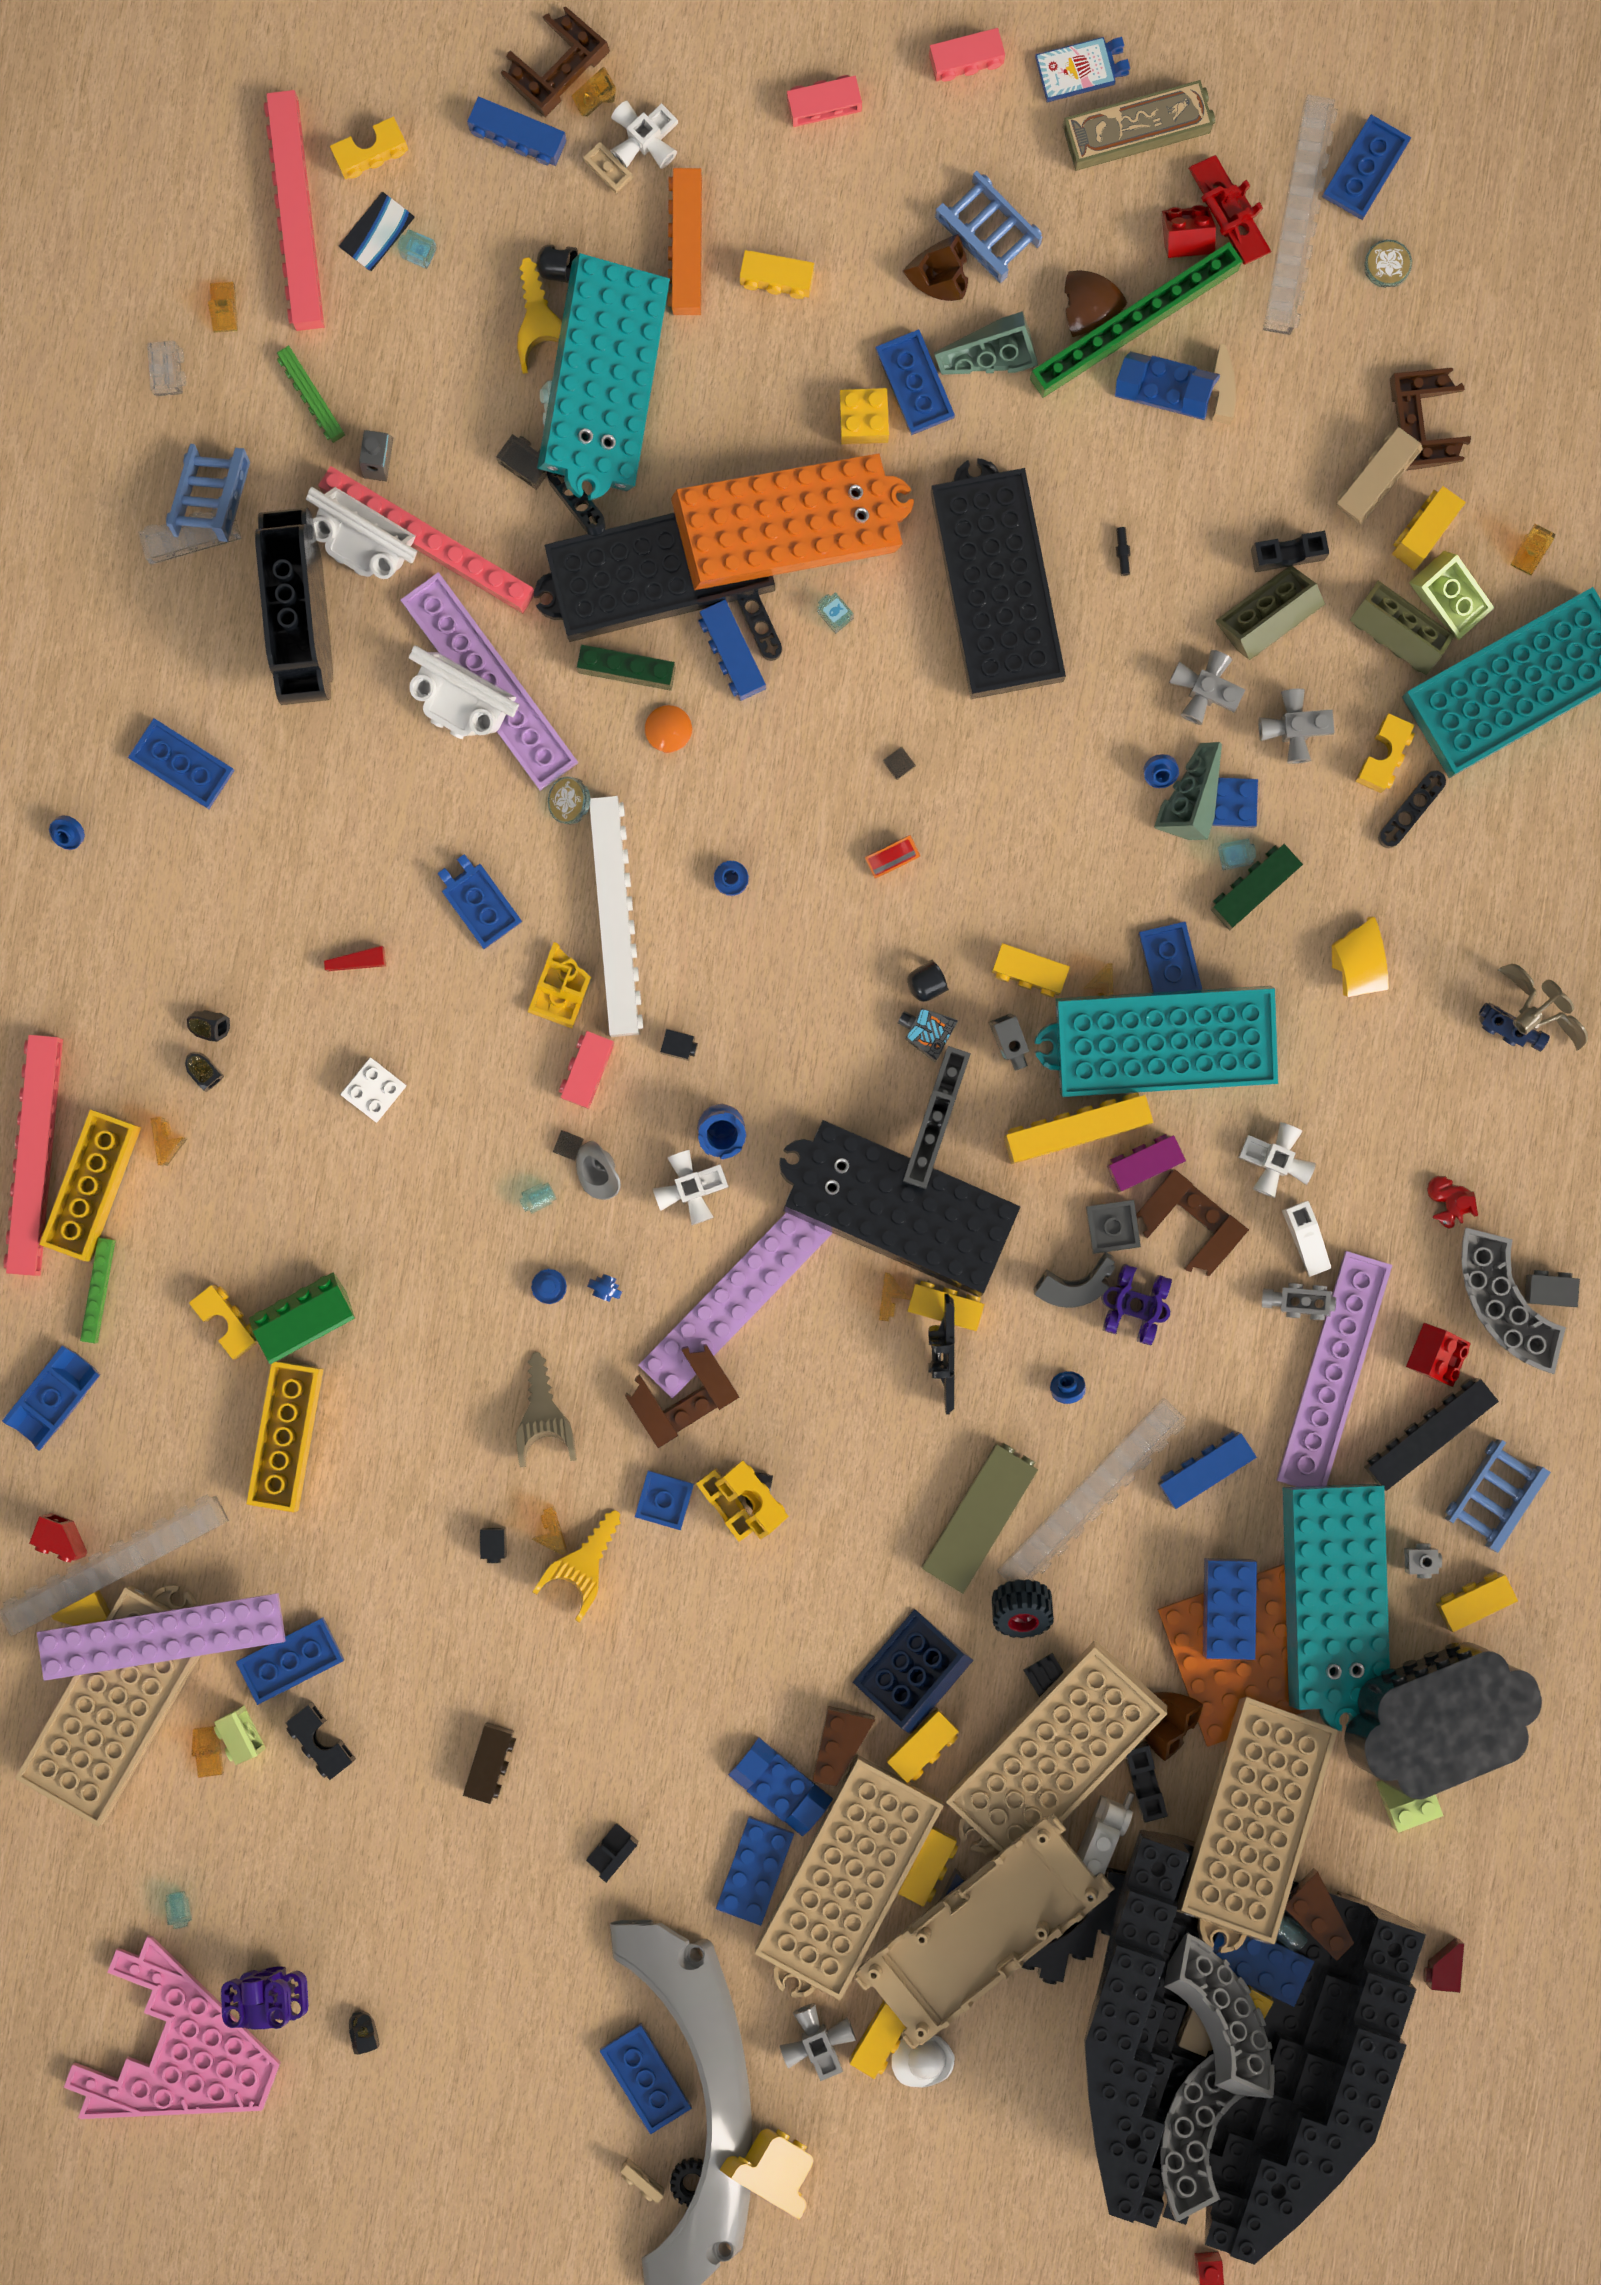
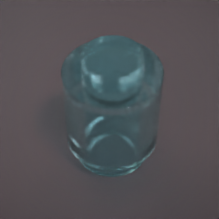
(537, 1197)
(177, 1909)
(1292, 1934)

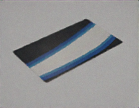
(376, 231)

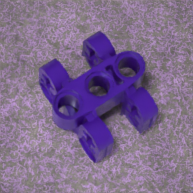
(1122, 1305)
(264, 1998)

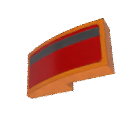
(892, 856)

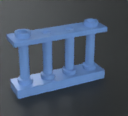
(982, 249)
(226, 504)
(1521, 1497)

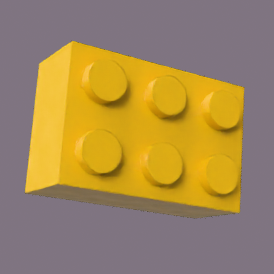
(1427, 527)

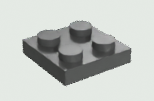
(1113, 1226)

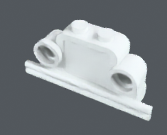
(360, 535)
(458, 696)
(1106, 1826)

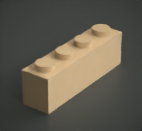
(1379, 476)

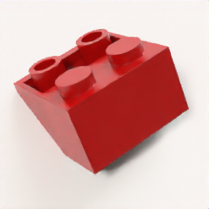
(1188, 231)
(1438, 1354)
(58, 1536)

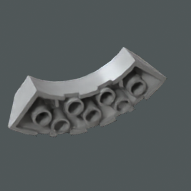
(1501, 1305)
(1227, 2015)
(1189, 2138)

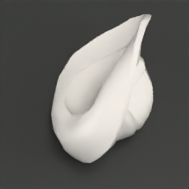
(924, 2064)

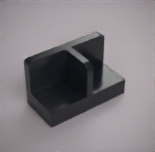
(612, 1851)

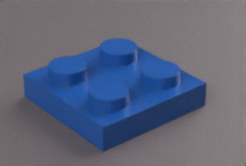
(1236, 803)
(664, 1500)

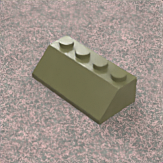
(1271, 612)
(1402, 628)

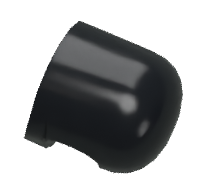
(552, 262)
(927, 982)

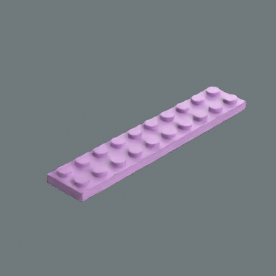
(462, 641)
(734, 1300)
(1334, 1372)
(161, 1636)

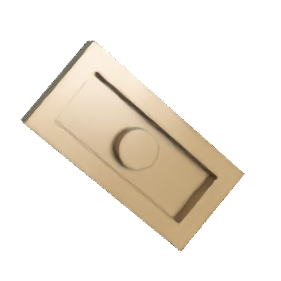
(608, 167)
(635, 2175)

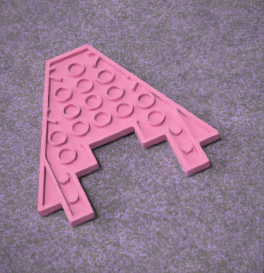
(197, 2059)

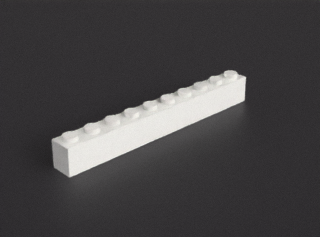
(614, 916)

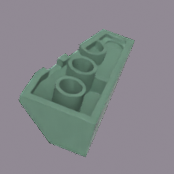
(996, 347)
(1193, 803)

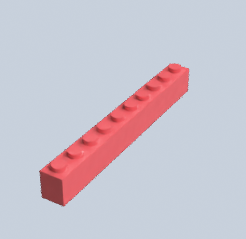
(295, 210)
(438, 545)
(34, 1155)

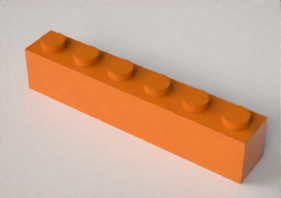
(687, 241)

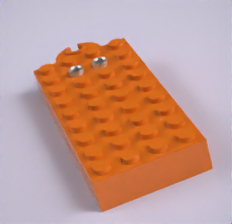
(789, 520)

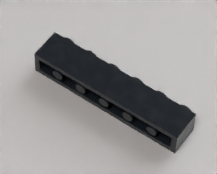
(1431, 1433)

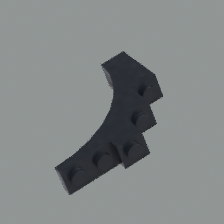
(1079, 1937)

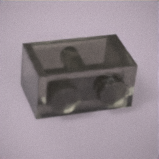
(522, 461)

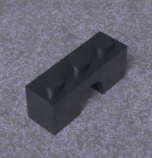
(1303, 550)
(329, 1759)
(1145, 1783)

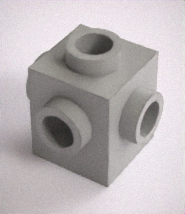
(1414, 1559)

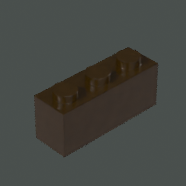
(489, 1763)

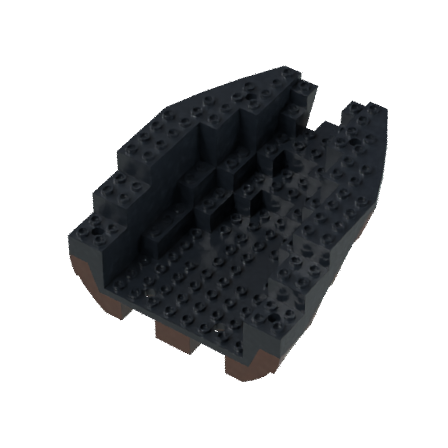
(1329, 2057)

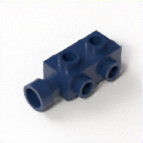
(1501, 1022)

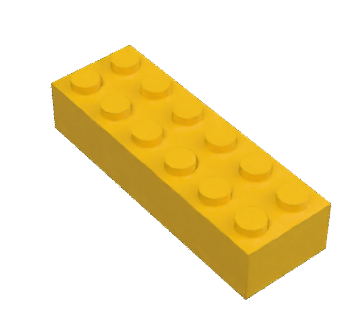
(1078, 1129)
(90, 1185)
(285, 1436)

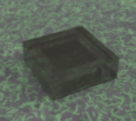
(899, 763)
(568, 1145)

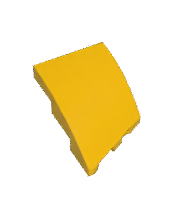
(1361, 960)
(560, 989)

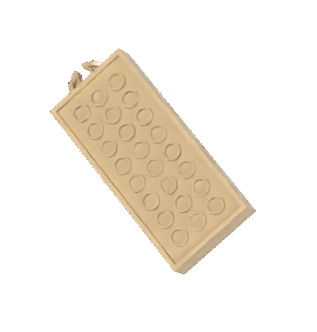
(106, 1722)
(1056, 1751)
(1255, 1824)
(847, 1880)

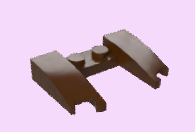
(586, 50)
(1407, 392)
(1225, 1228)
(715, 1393)

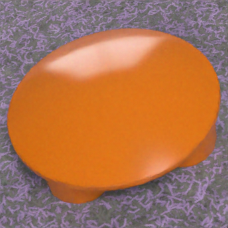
(668, 728)

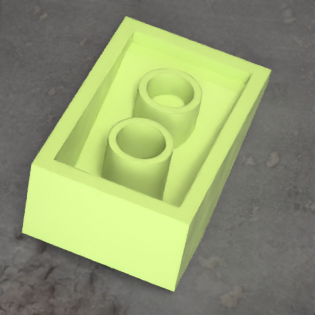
(1452, 594)

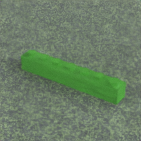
(310, 394)
(97, 1290)

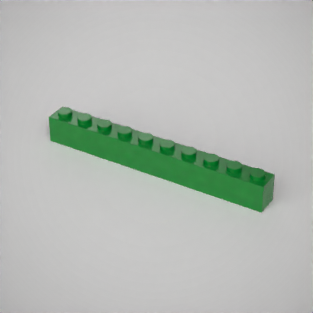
(1136, 320)

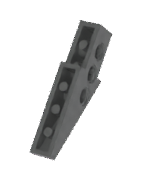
(936, 1117)

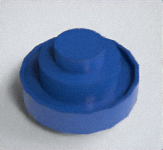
(1161, 771)
(66, 832)
(731, 878)
(549, 1286)
(605, 1287)
(1068, 1387)

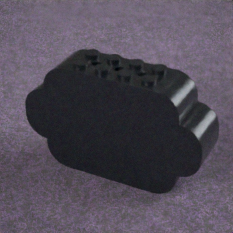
(294, 606)
(1443, 1719)

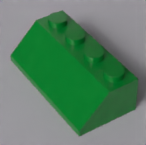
(302, 1317)

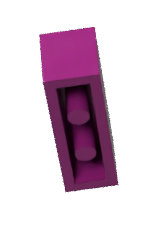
(1145, 1162)

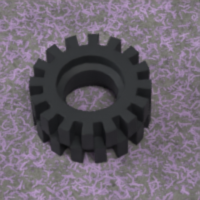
(677, 2176)

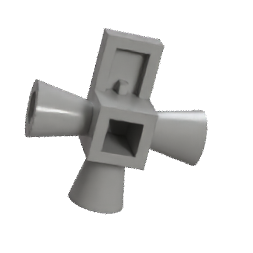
(1207, 687)
(1297, 726)
(818, 2043)

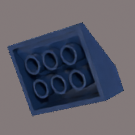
(912, 1671)

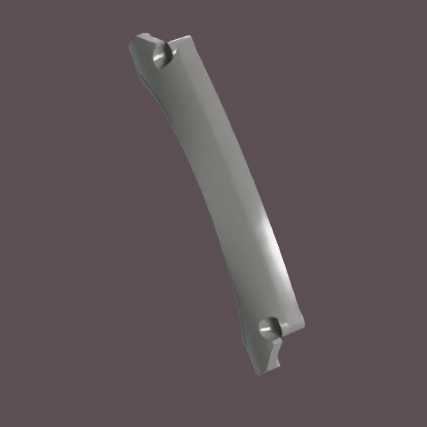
(703, 2008)

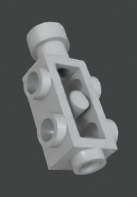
(1307, 1301)

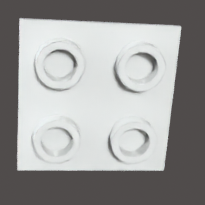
(373, 1089)

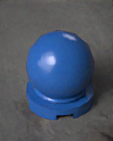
(721, 1131)

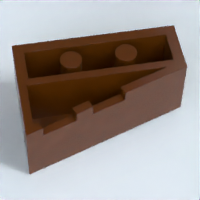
(839, 1742)
(1318, 1914)

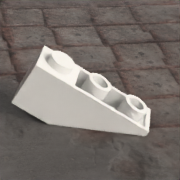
(1307, 1237)

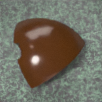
(940, 270)
(1091, 301)
(1181, 1716)

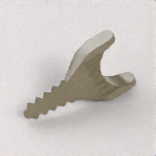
(542, 1415)

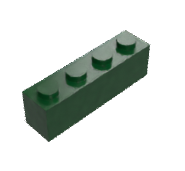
(626, 667)
(1256, 887)

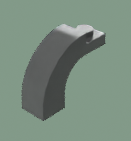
(1078, 1292)

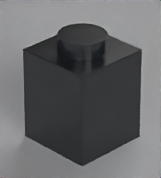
(678, 1045)
(493, 1544)

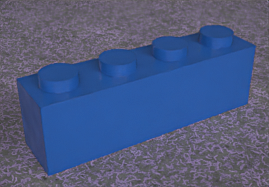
(516, 131)
(732, 650)
(1207, 1469)

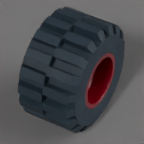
(1022, 1608)

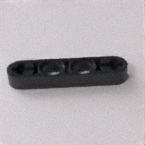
(573, 502)
(755, 618)
(1414, 811)

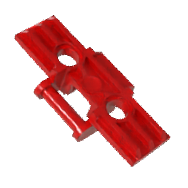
(1230, 208)

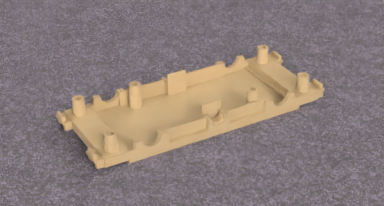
(983, 1931)

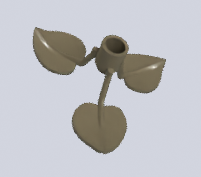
(1531, 1017)

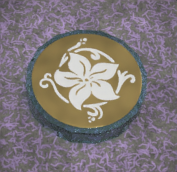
(1388, 263)
(568, 800)

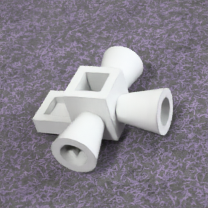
(644, 134)
(1276, 1159)
(691, 1187)

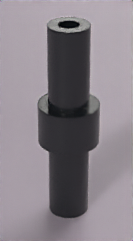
(1123, 551)

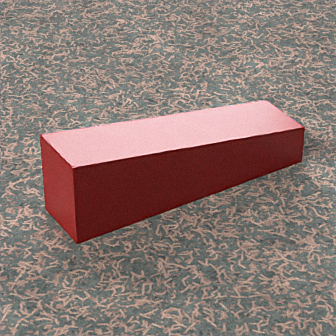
(364, 959)

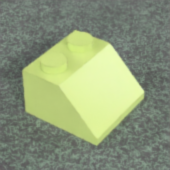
(239, 1735)
(1406, 1811)

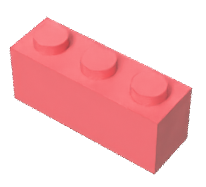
(967, 55)
(824, 100)
(586, 1069)

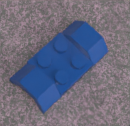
(1165, 384)
(52, 1397)
(781, 1787)

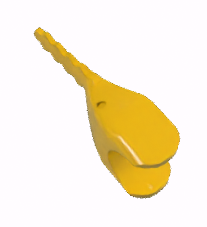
(539, 320)
(582, 1566)

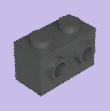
(1551, 1289)

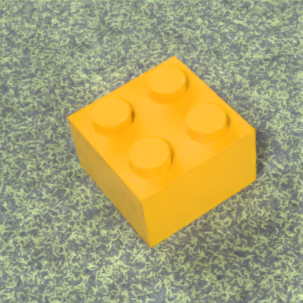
(864, 416)

